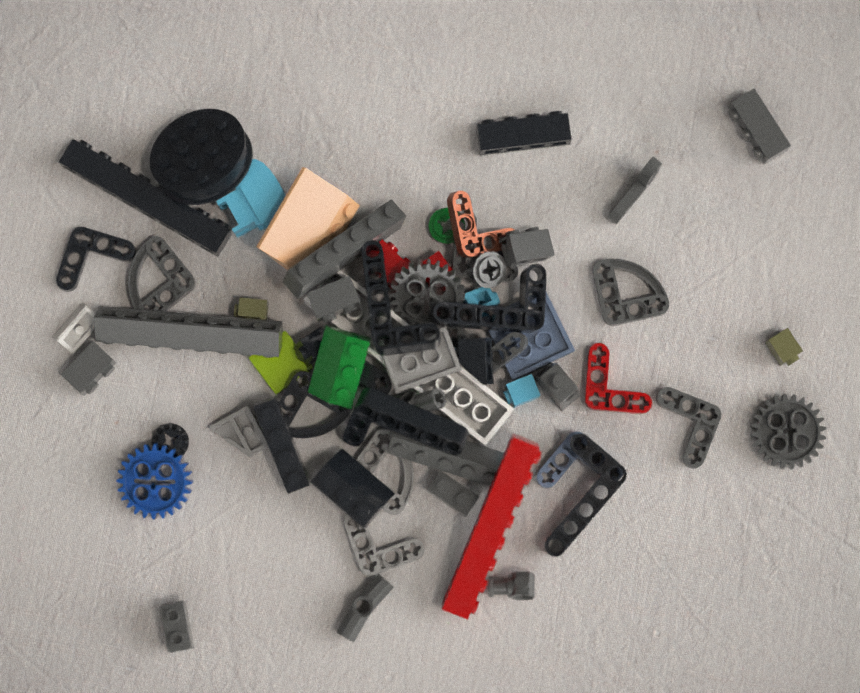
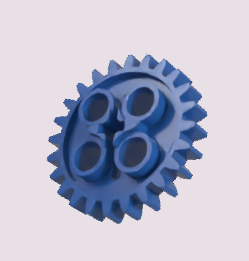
(155, 502)

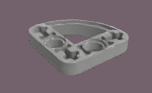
(408, 471)

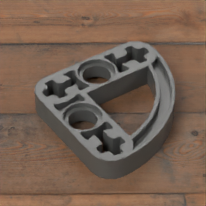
(172, 285)
(623, 308)

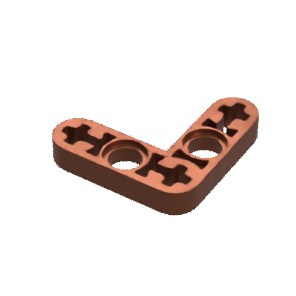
(470, 235)

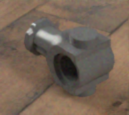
(517, 586)

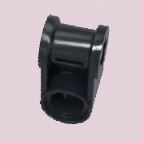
(371, 375)

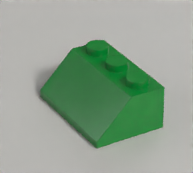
(339, 366)

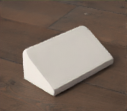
(76, 328)

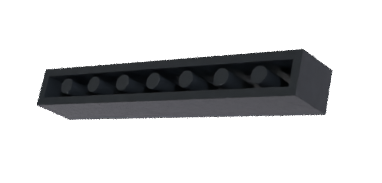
(145, 197)

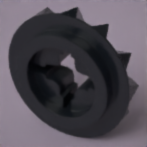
(172, 430)

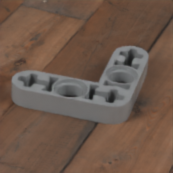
(379, 556)

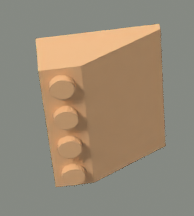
(306, 219)

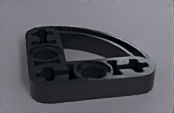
(301, 393)

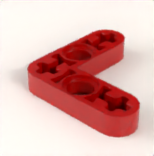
(601, 388)

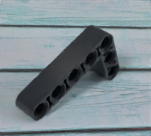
(382, 308)
(498, 313)
(404, 419)
(590, 498)

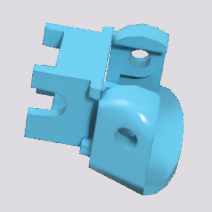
(254, 199)

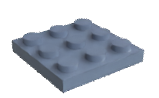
(543, 345)

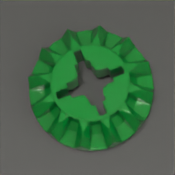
(436, 229)

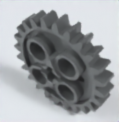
(404, 292)
(809, 430)

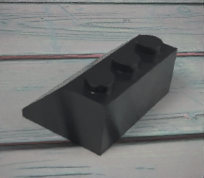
(352, 488)

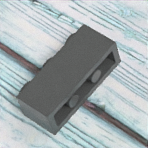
(758, 126)

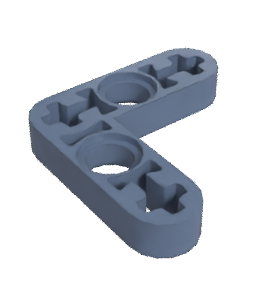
(565, 449)

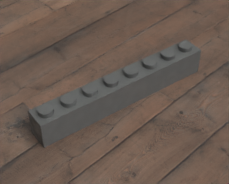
(188, 331)

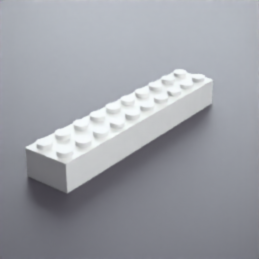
(466, 398)

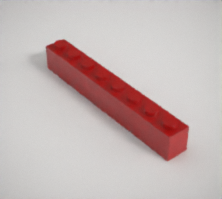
(490, 526)

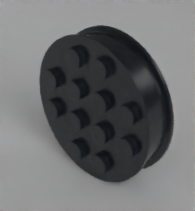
(201, 156)

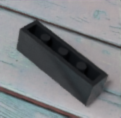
(523, 133)
(281, 444)

